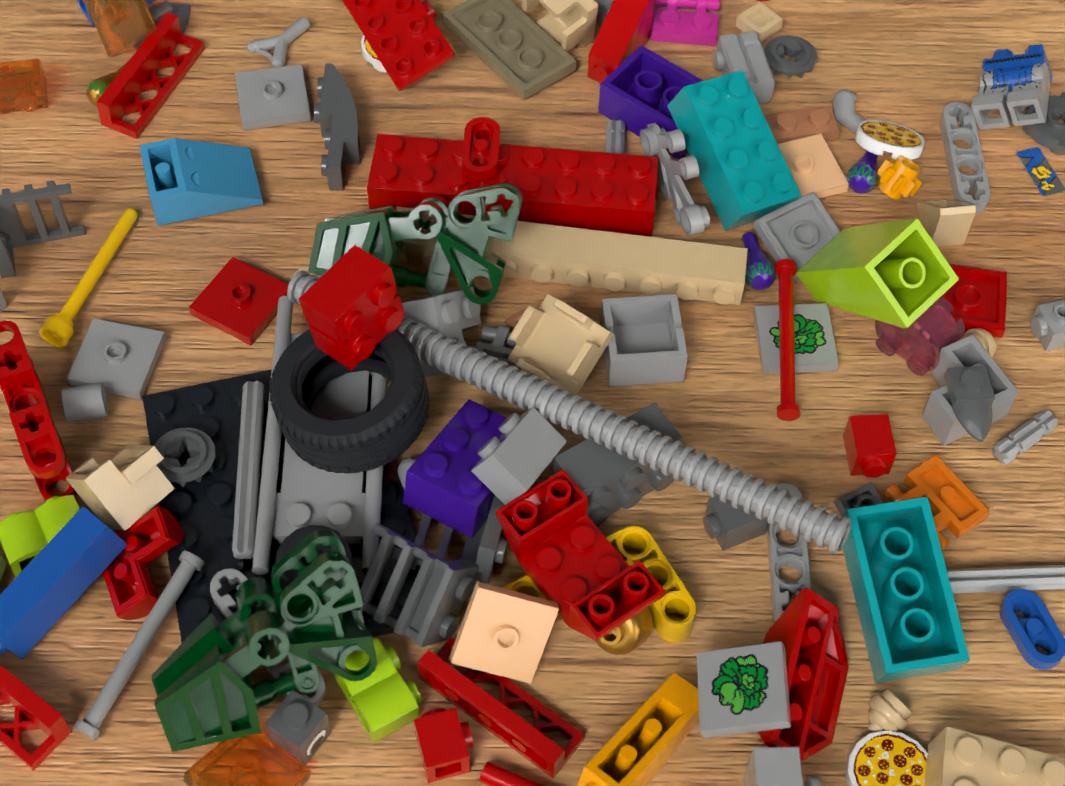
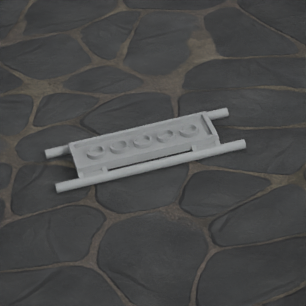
(310, 493)

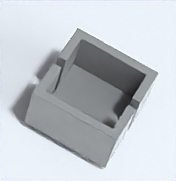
(646, 340)

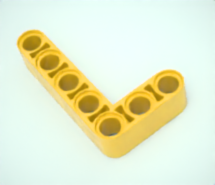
(676, 598)

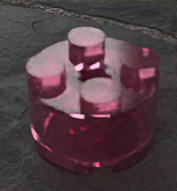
(923, 339)

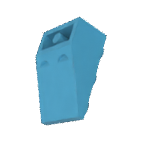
(198, 179)

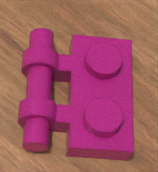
(685, 26)

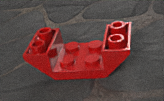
(573, 558)

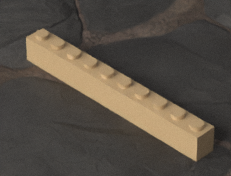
(610, 261)

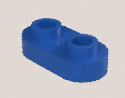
(1035, 630)

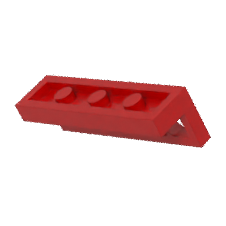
(137, 76)
(39, 713)
(495, 713)

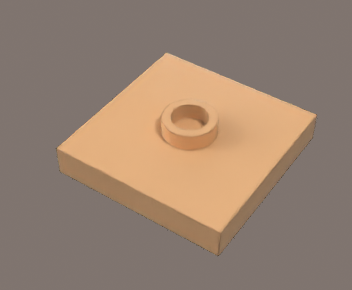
(814, 166)
(504, 632)

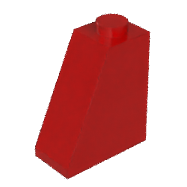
(622, 33)

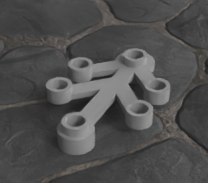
(686, 213)

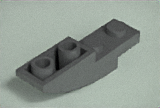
(338, 126)

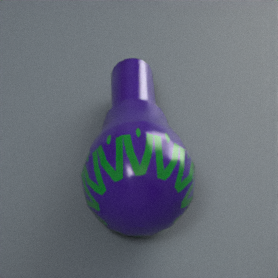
(863, 174)
(759, 269)

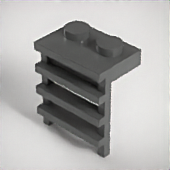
(13, 231)
(482, 549)
(434, 599)

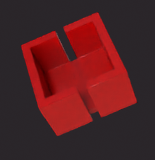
(352, 307)

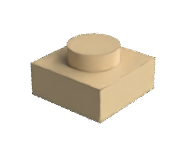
(759, 19)

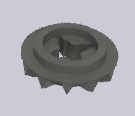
(793, 47)
(199, 447)

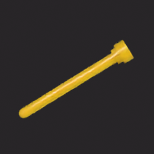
(59, 328)

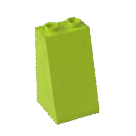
(880, 272)

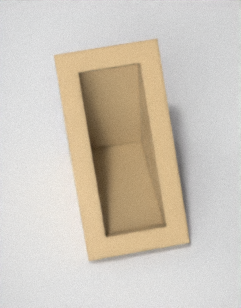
(946, 220)

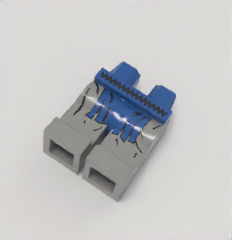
(1011, 86)

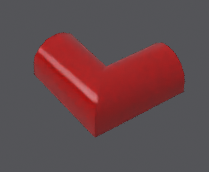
(128, 574)

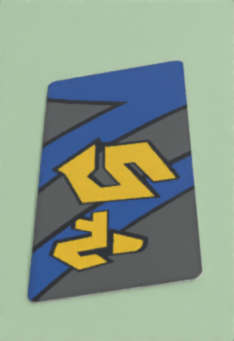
(1040, 171)

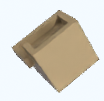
(122, 486)

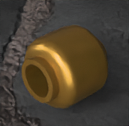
(628, 635)

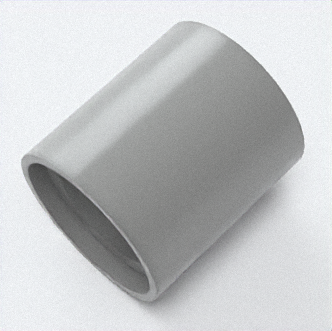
(84, 402)

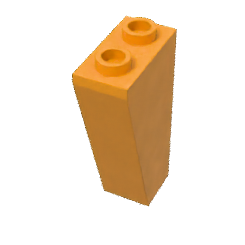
(646, 738)

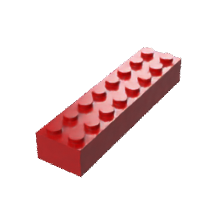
(556, 184)

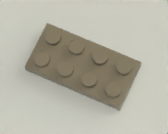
(510, 44)

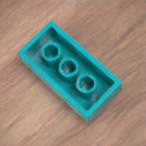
(733, 149)
(903, 591)

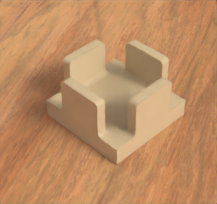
(567, 21)
(558, 344)

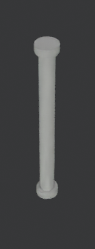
(139, 645)

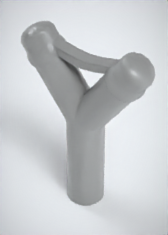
(279, 43)

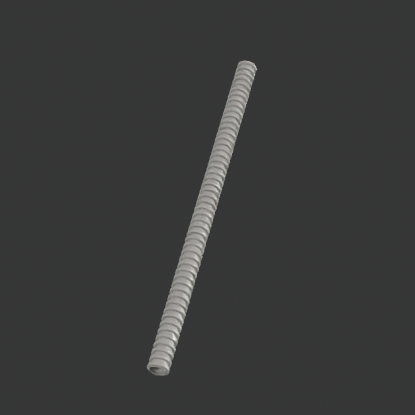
(617, 432)

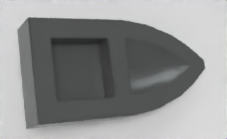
(971, 398)

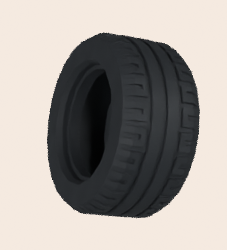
(356, 442)

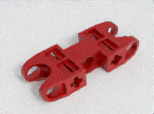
(31, 414)

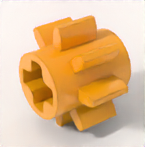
(899, 177)

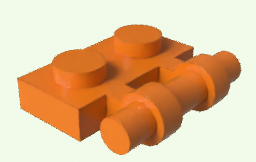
(948, 498)

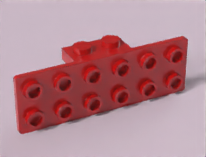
(402, 37)

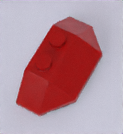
(815, 673)

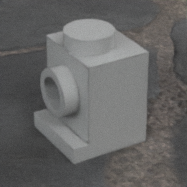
(1049, 324)

